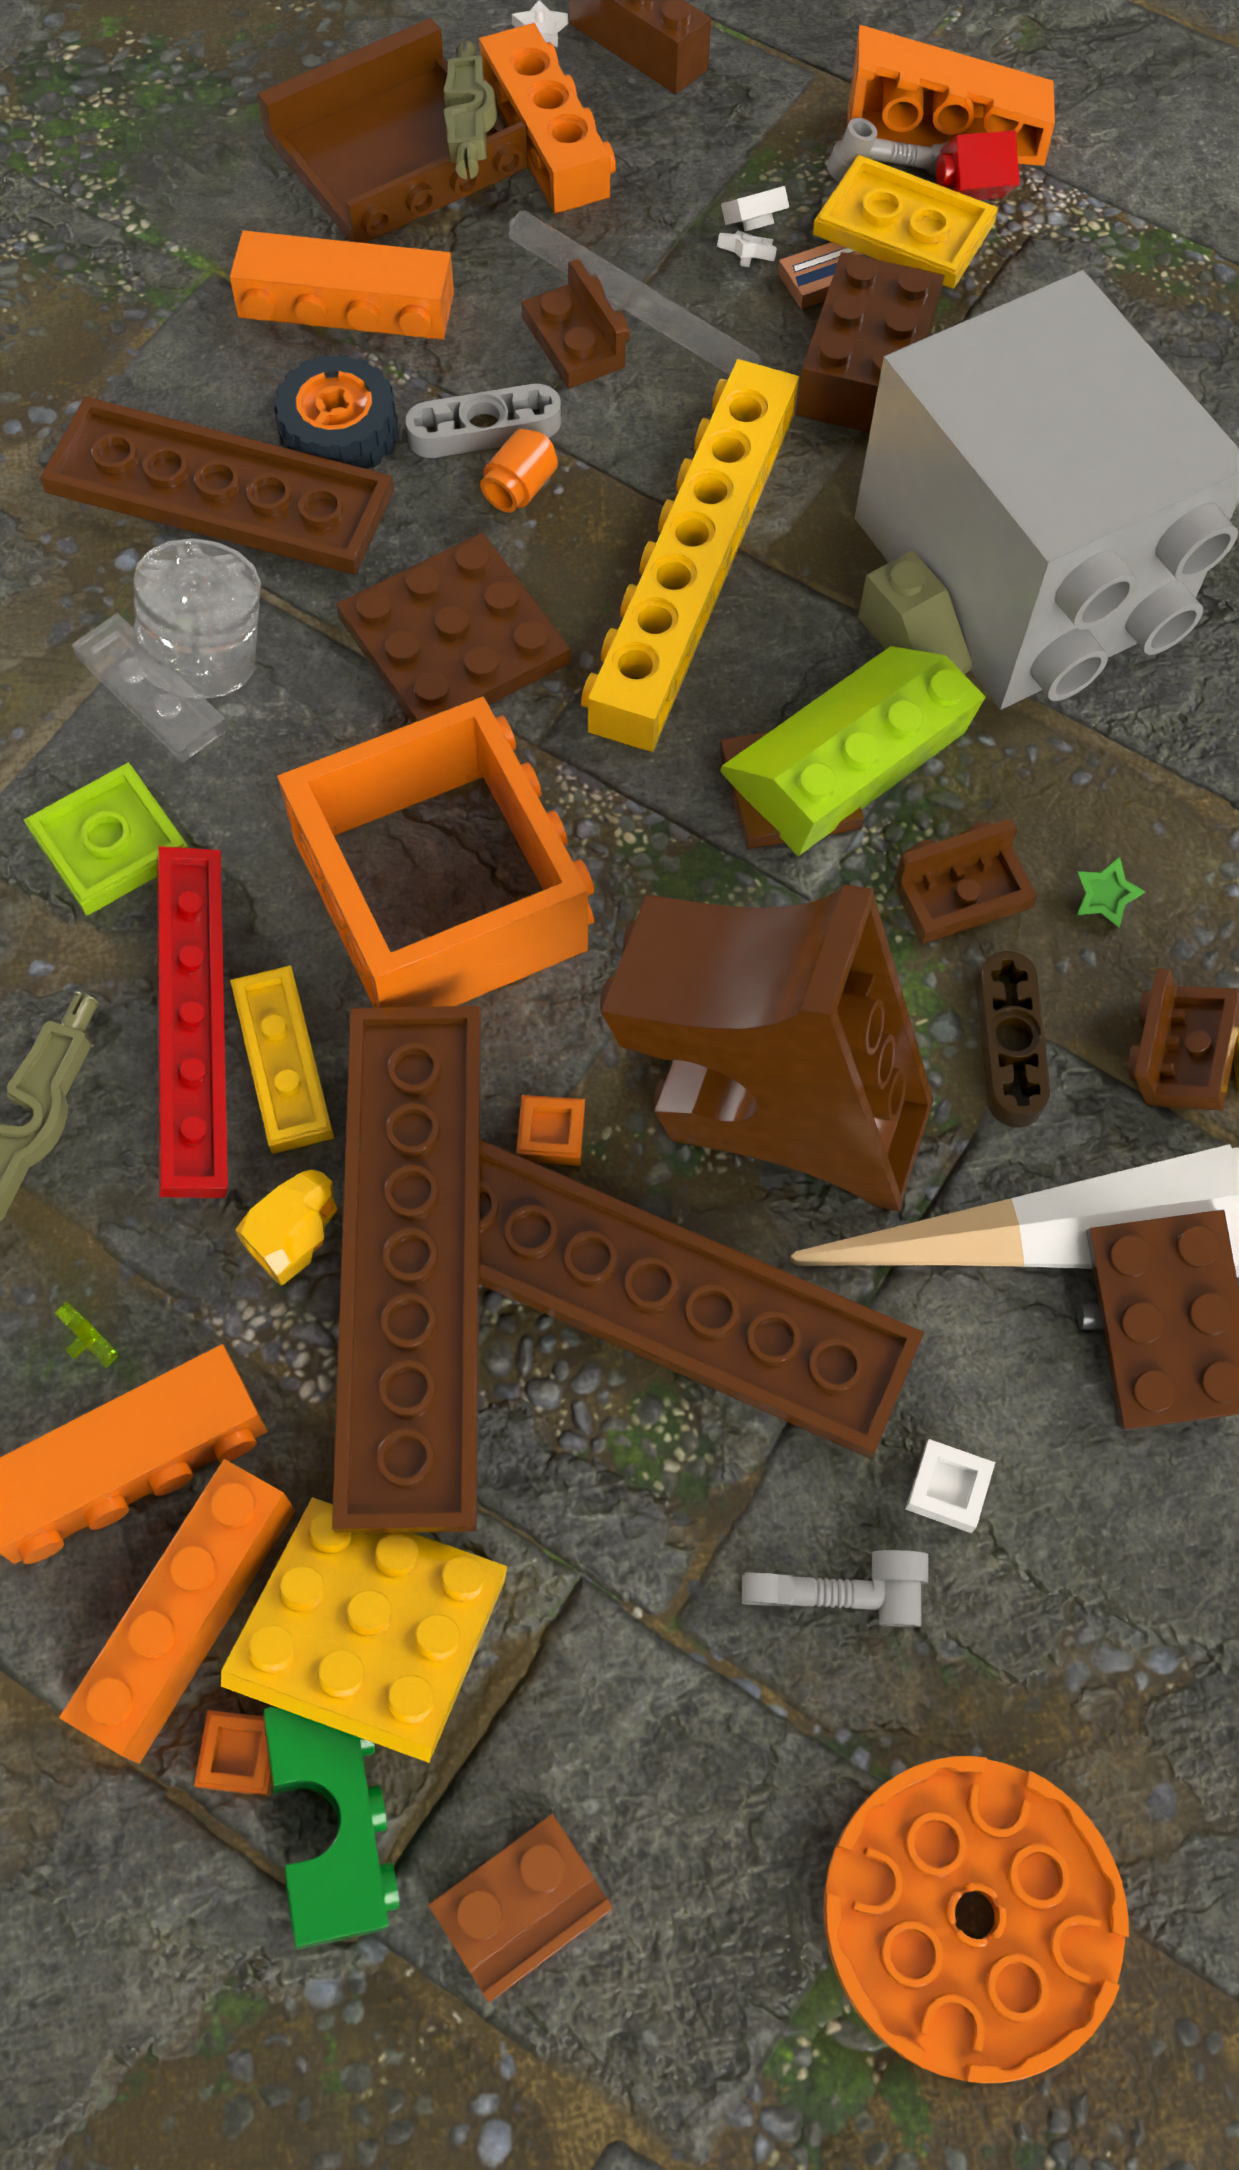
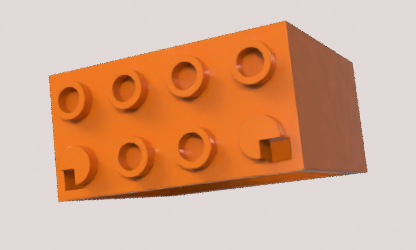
(406, 770)

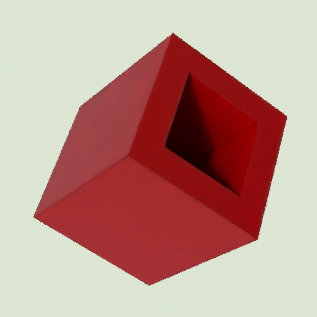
(980, 164)

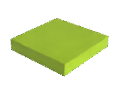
(104, 837)

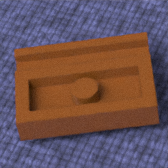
(520, 1907)

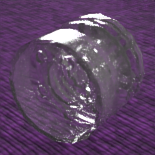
(196, 618)

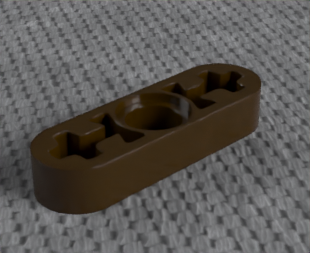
(1001, 1062)

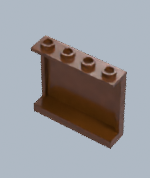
(375, 134)

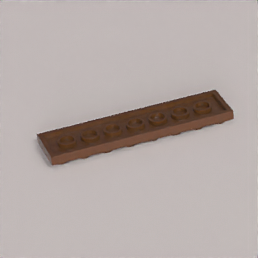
(410, 1274)
(690, 1303)

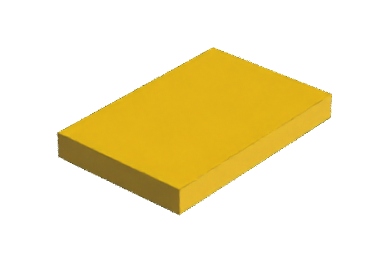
(905, 220)

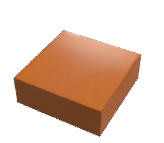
(551, 1130)
(234, 1754)

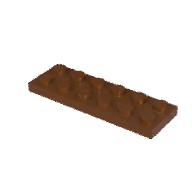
(219, 485)

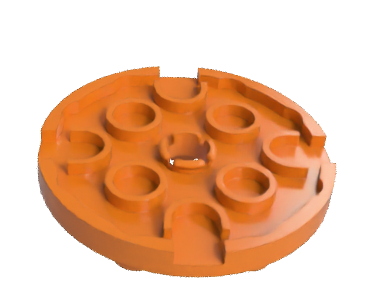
(1057, 1937)

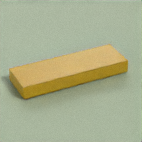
(281, 1060)

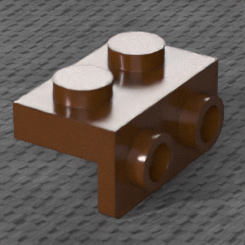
(962, 881)
(1185, 1044)

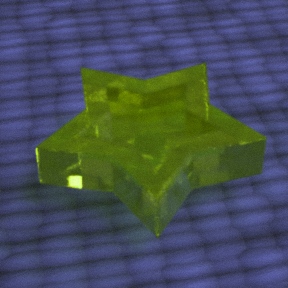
(86, 1336)

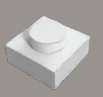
(755, 209)
(950, 1486)

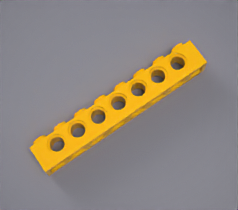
(691, 557)

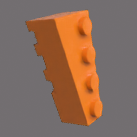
(933, 94)

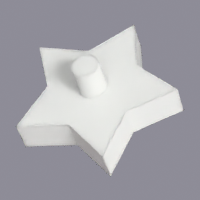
(547, 21)
(747, 246)

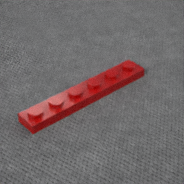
(190, 1025)

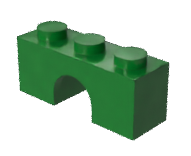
(345, 1887)

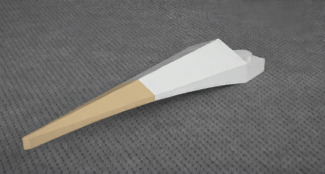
(1052, 1223)

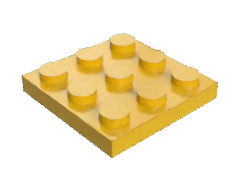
(366, 1632)

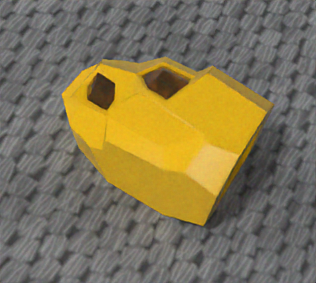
(289, 1224)

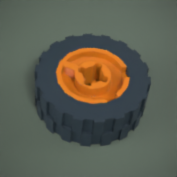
(337, 411)

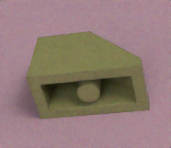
(912, 610)

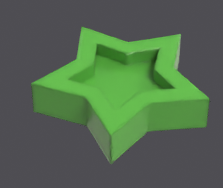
(1107, 892)

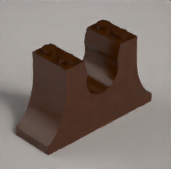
(778, 1035)

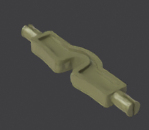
(468, 109)
(42, 1089)

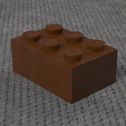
(865, 316)

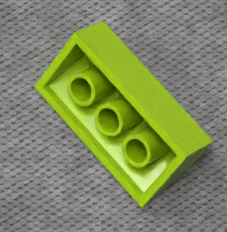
(854, 743)

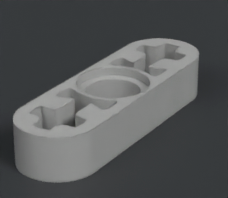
(470, 438)

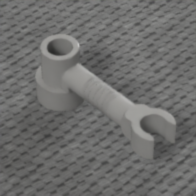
(862, 140)
(893, 1589)

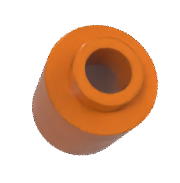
(519, 470)

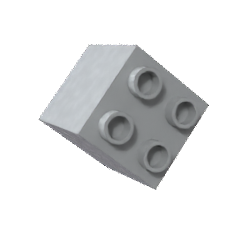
(1050, 487)

